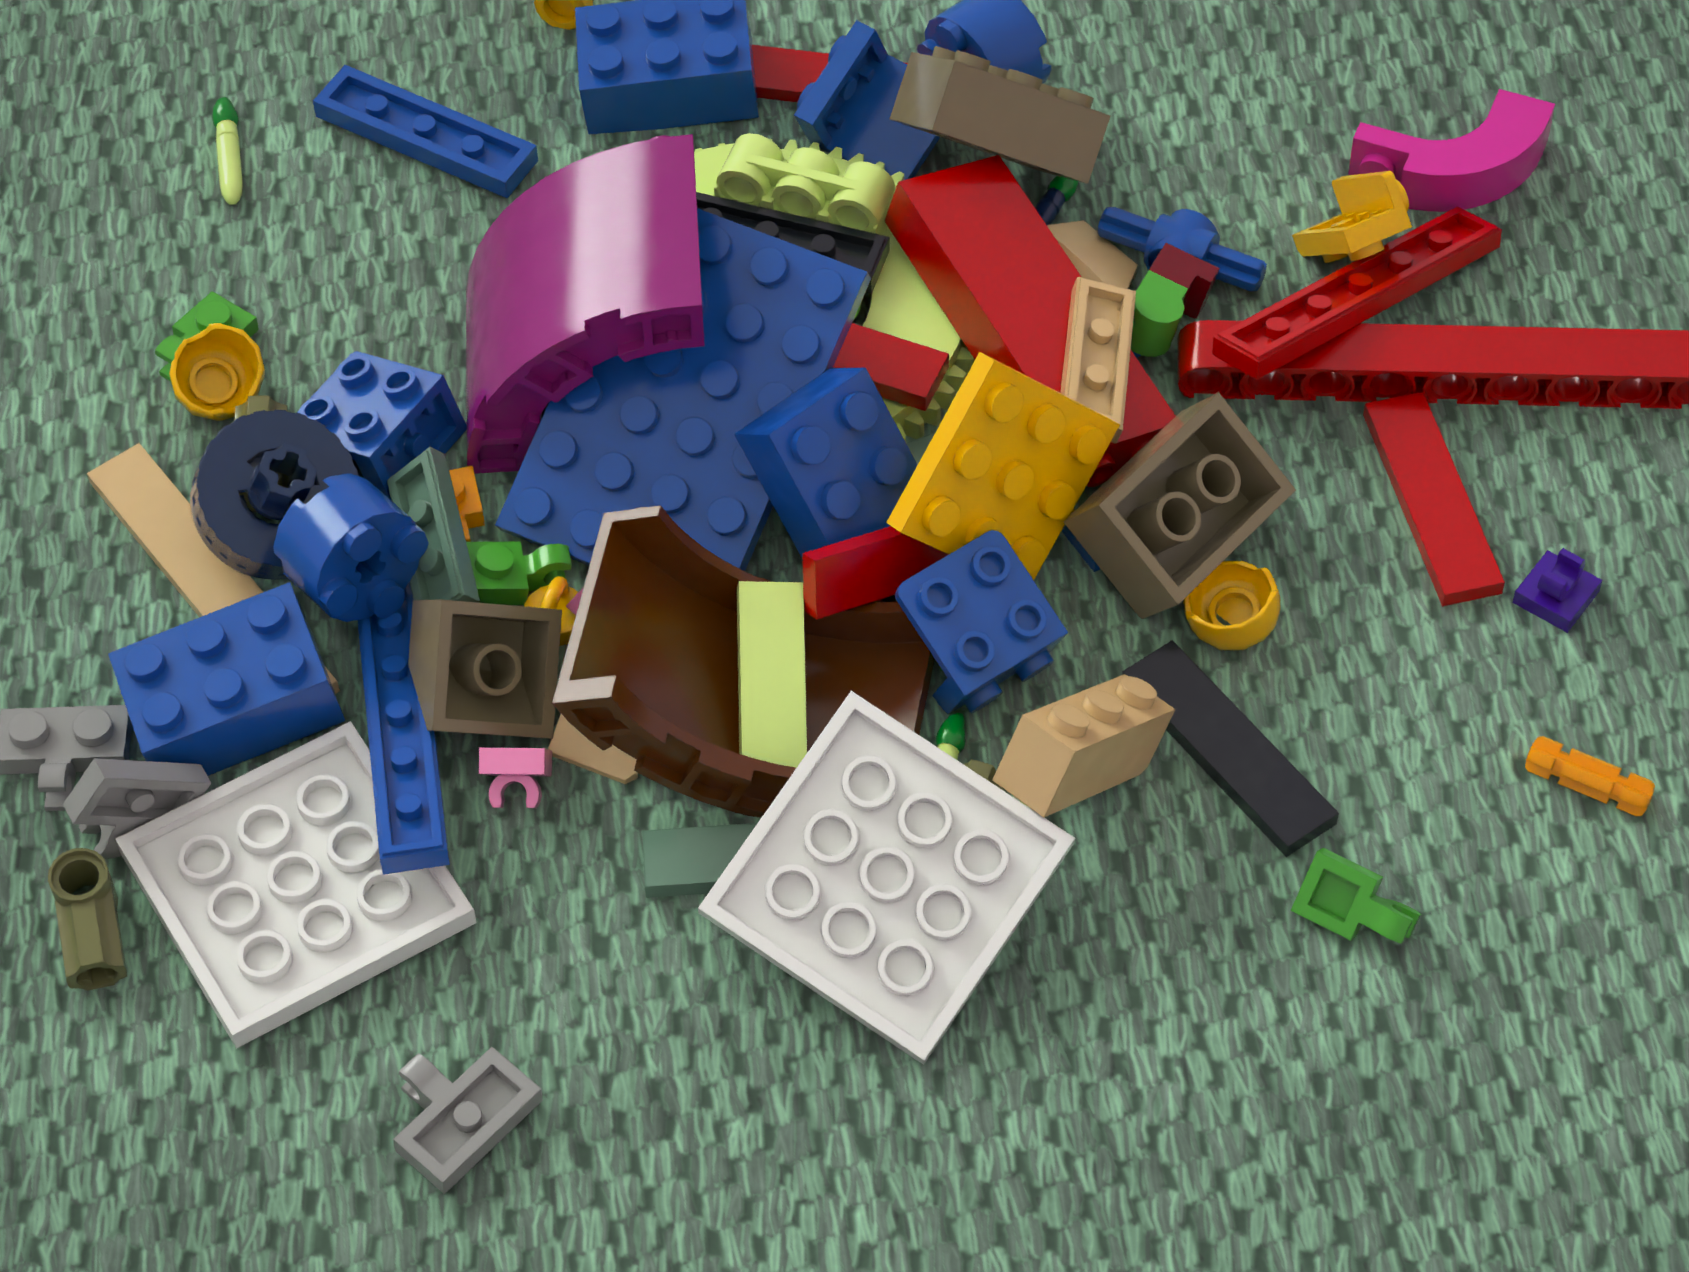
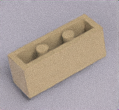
(1083, 744)

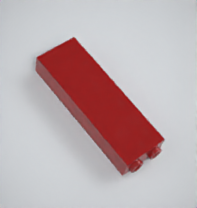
(1007, 284)

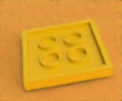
(1003, 462)

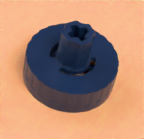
(247, 460)

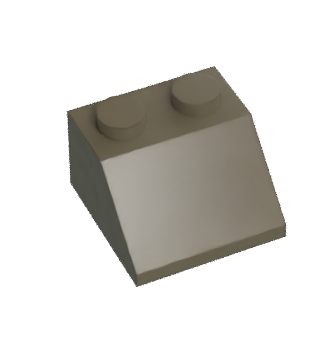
(485, 667)

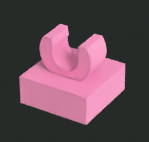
(514, 766)

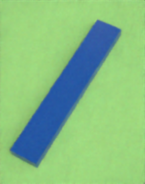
(401, 749)

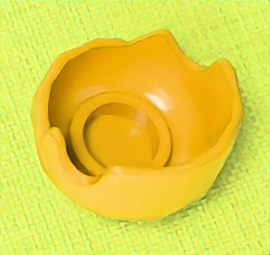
(216, 371)
(1239, 595)

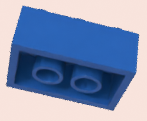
(664, 64)
(830, 459)
(228, 684)

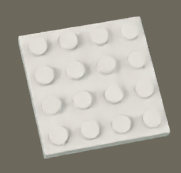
(886, 876)
(284, 887)

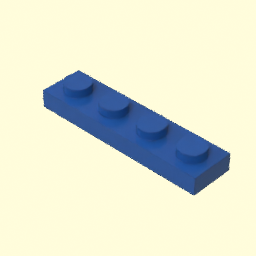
(426, 131)

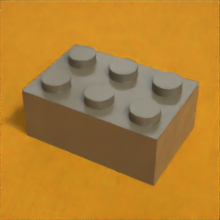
(1001, 113)
(1180, 506)

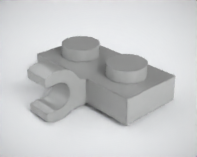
(61, 743)
(128, 793)
(463, 1116)

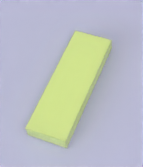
(771, 671)

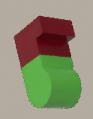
(1171, 288)

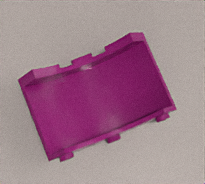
(576, 275)

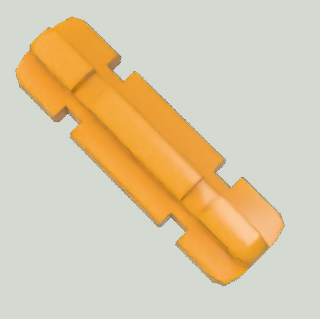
(1590, 776)

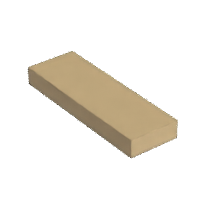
(1099, 347)

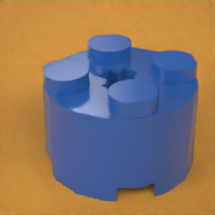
(991, 30)
(350, 549)

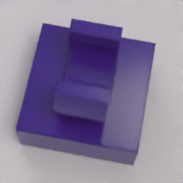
(1558, 589)

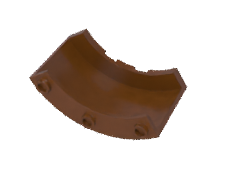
(660, 663)

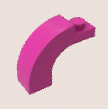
(1465, 168)

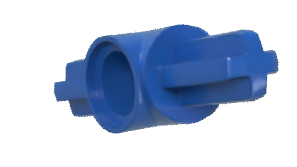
(1185, 231)

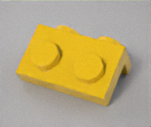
(1371, 210)

